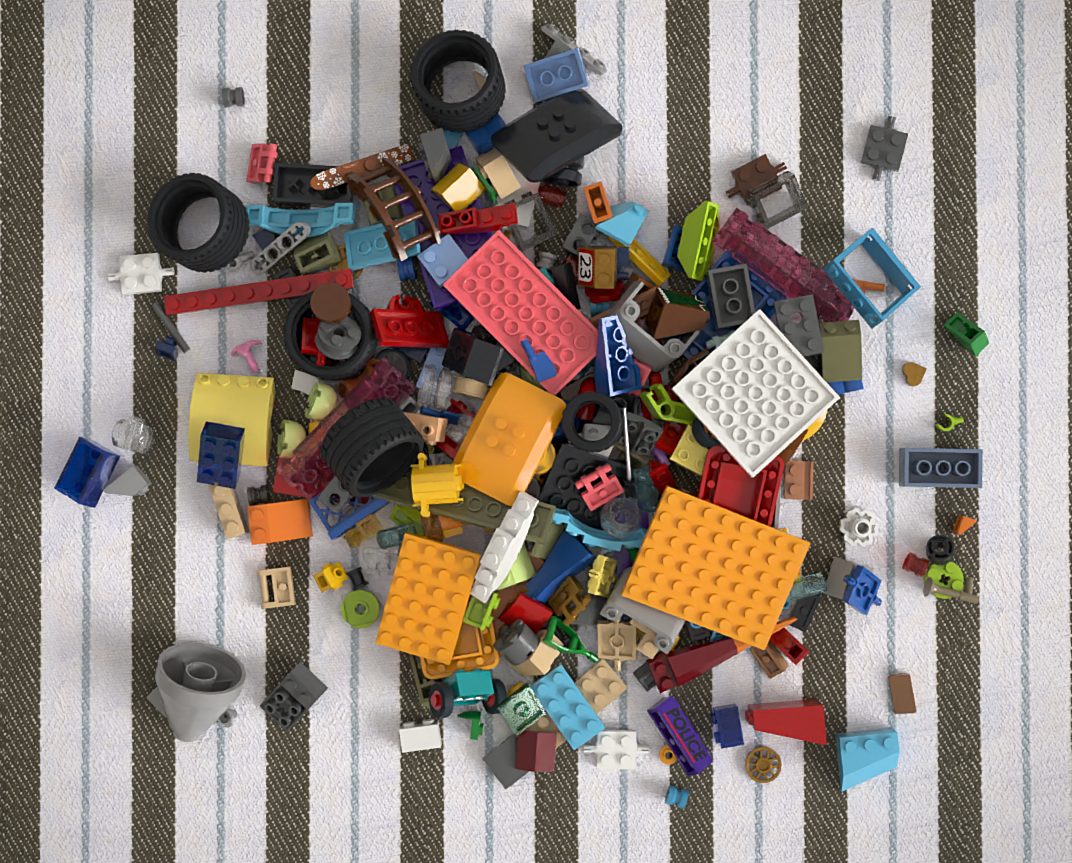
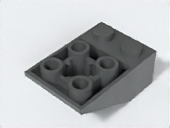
(293, 696)

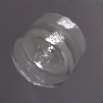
(435, 388)

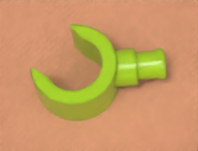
(952, 421)

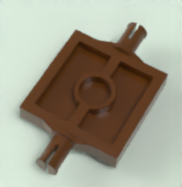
(753, 175)

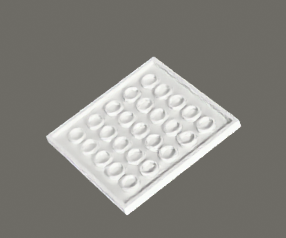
(755, 393)

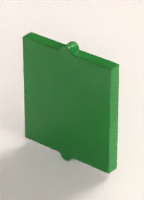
(489, 191)

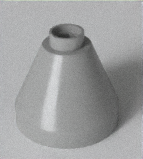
(197, 686)

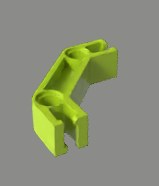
(674, 411)

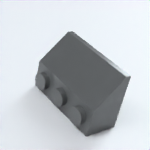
(592, 612)

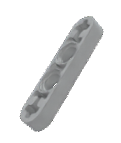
(278, 245)

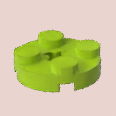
(950, 570)
(354, 617)

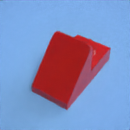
(670, 437)
(789, 645)

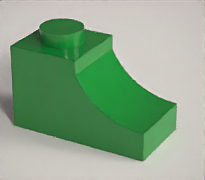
(967, 333)

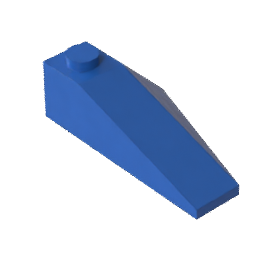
(614, 362)

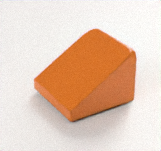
(962, 524)

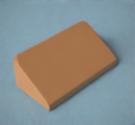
(770, 659)
(902, 693)

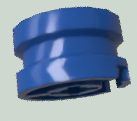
(406, 269)

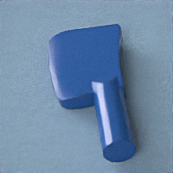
(540, 363)
(452, 417)

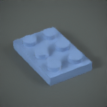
(556, 75)

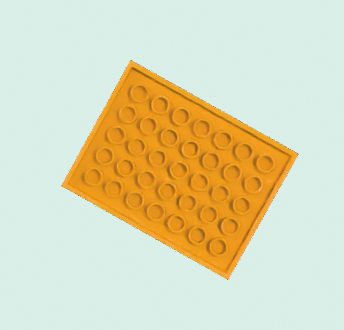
(715, 568)

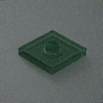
(521, 709)

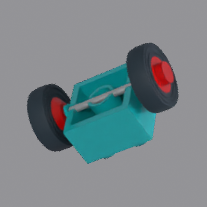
(466, 689)

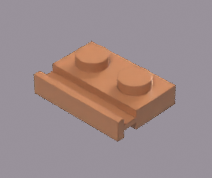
(798, 480)

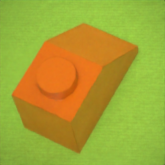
(598, 202)

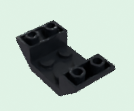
(472, 356)

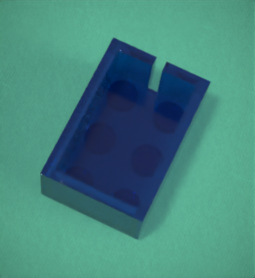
(220, 454)
(87, 472)

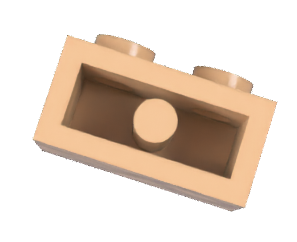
(430, 427)

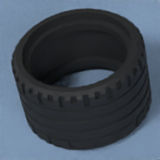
(451, 48)
(170, 204)
(356, 364)
(371, 447)

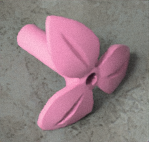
(244, 350)

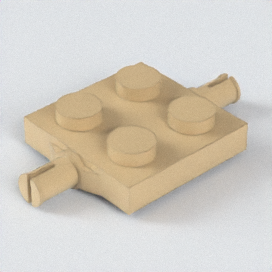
(617, 641)

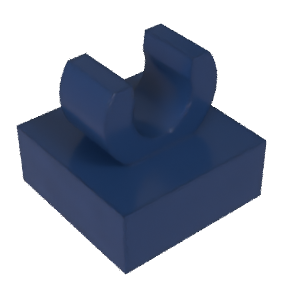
(167, 348)

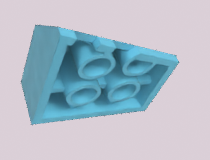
(865, 755)

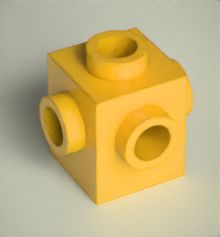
(330, 577)

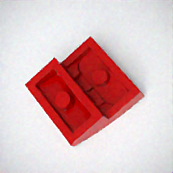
(528, 610)

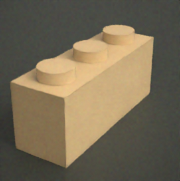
(229, 511)

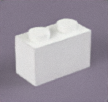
(420, 736)

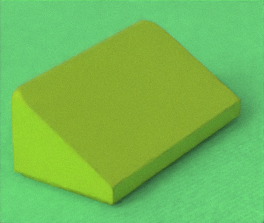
(404, 515)

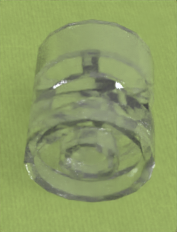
(458, 432)

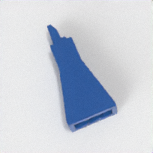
(566, 559)

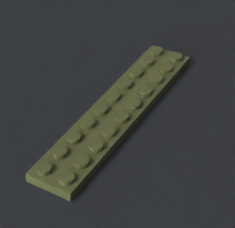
(475, 509)

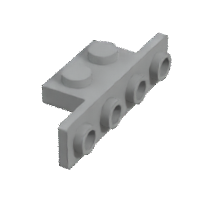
(566, 43)

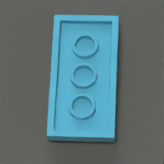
(369, 247)
(567, 707)

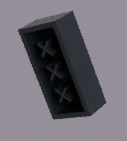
(294, 188)

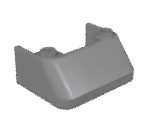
(644, 346)

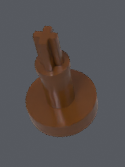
(330, 303)

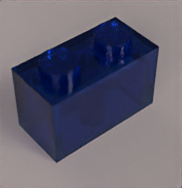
(727, 726)

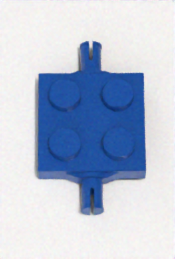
(862, 590)

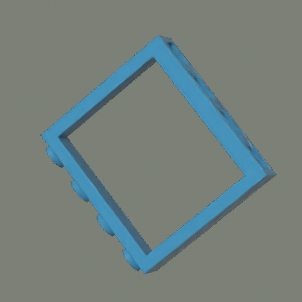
(887, 262)

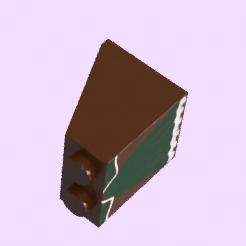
(675, 313)

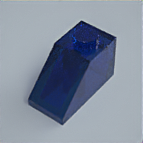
(456, 315)

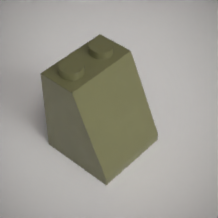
(841, 351)

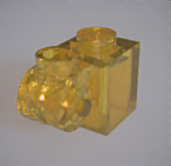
(366, 530)

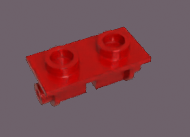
(661, 476)

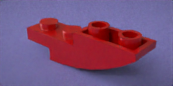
(478, 221)

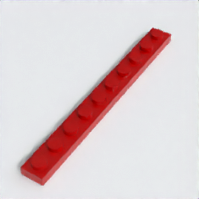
(254, 292)

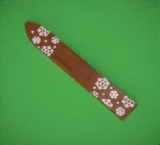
(336, 176)

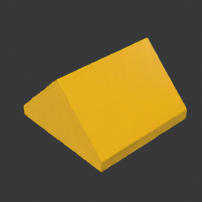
(459, 188)

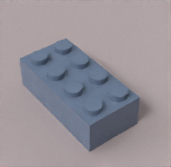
(940, 467)

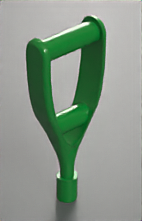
(574, 641)

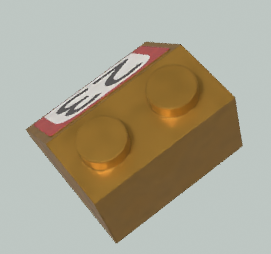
(597, 267)

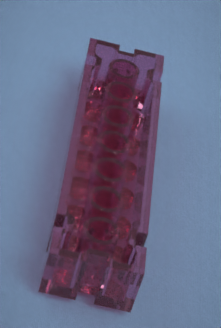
(782, 266)
(307, 466)

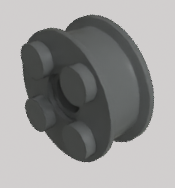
(338, 339)

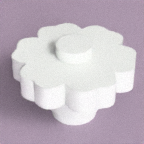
(858, 527)

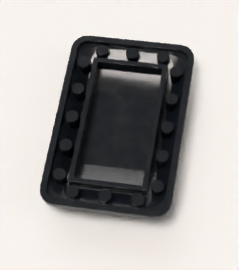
(555, 134)

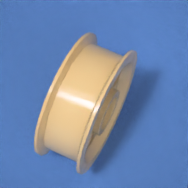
(470, 388)

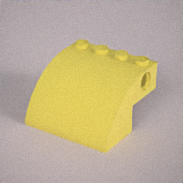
(234, 402)

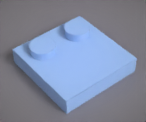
(442, 259)

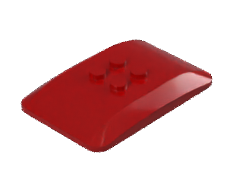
(731, 487)

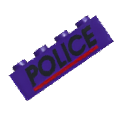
(680, 735)

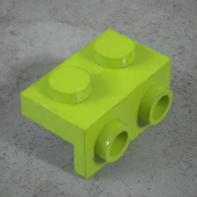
(479, 613)

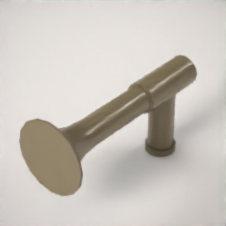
(967, 596)

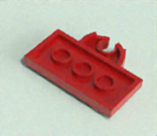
(408, 325)

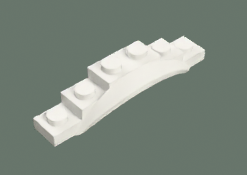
(504, 547)

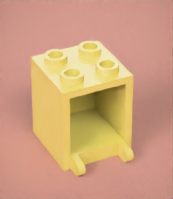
(689, 453)

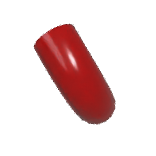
(587, 411)

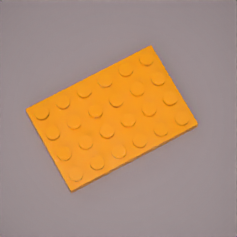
(428, 598)

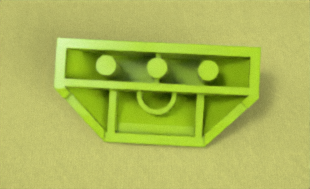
(696, 242)

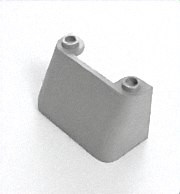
(664, 624)

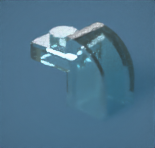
(646, 491)

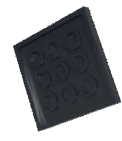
(560, 480)

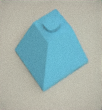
(625, 222)

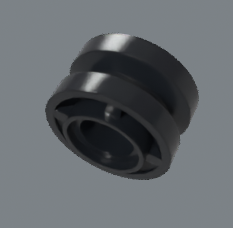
(940, 541)

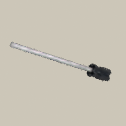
(630, 490)

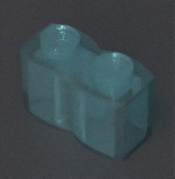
(394, 535)

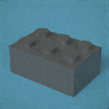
(730, 296)

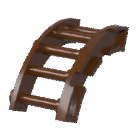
(365, 192)

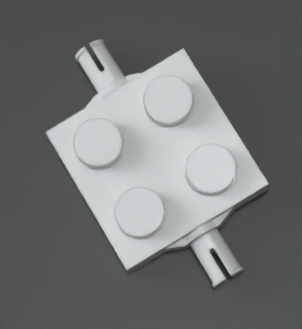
(141, 273)
(616, 749)

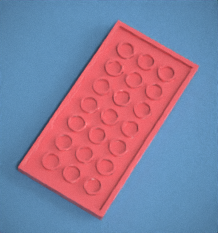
(522, 304)

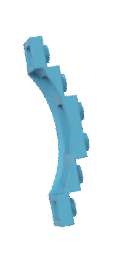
(319, 220)
(594, 537)

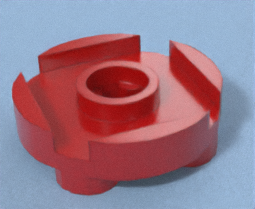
(604, 295)

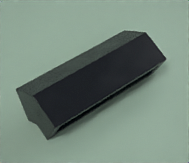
(565, 282)

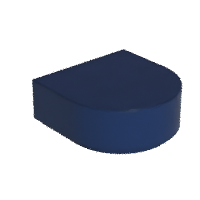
(264, 238)

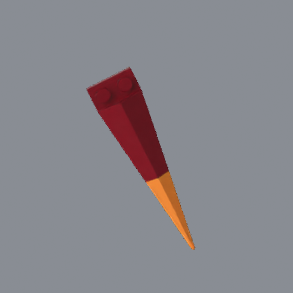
(688, 663)

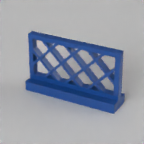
(349, 521)

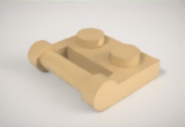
(282, 587)

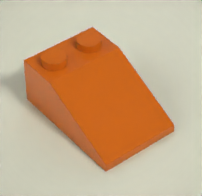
(279, 521)

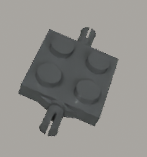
(884, 148)

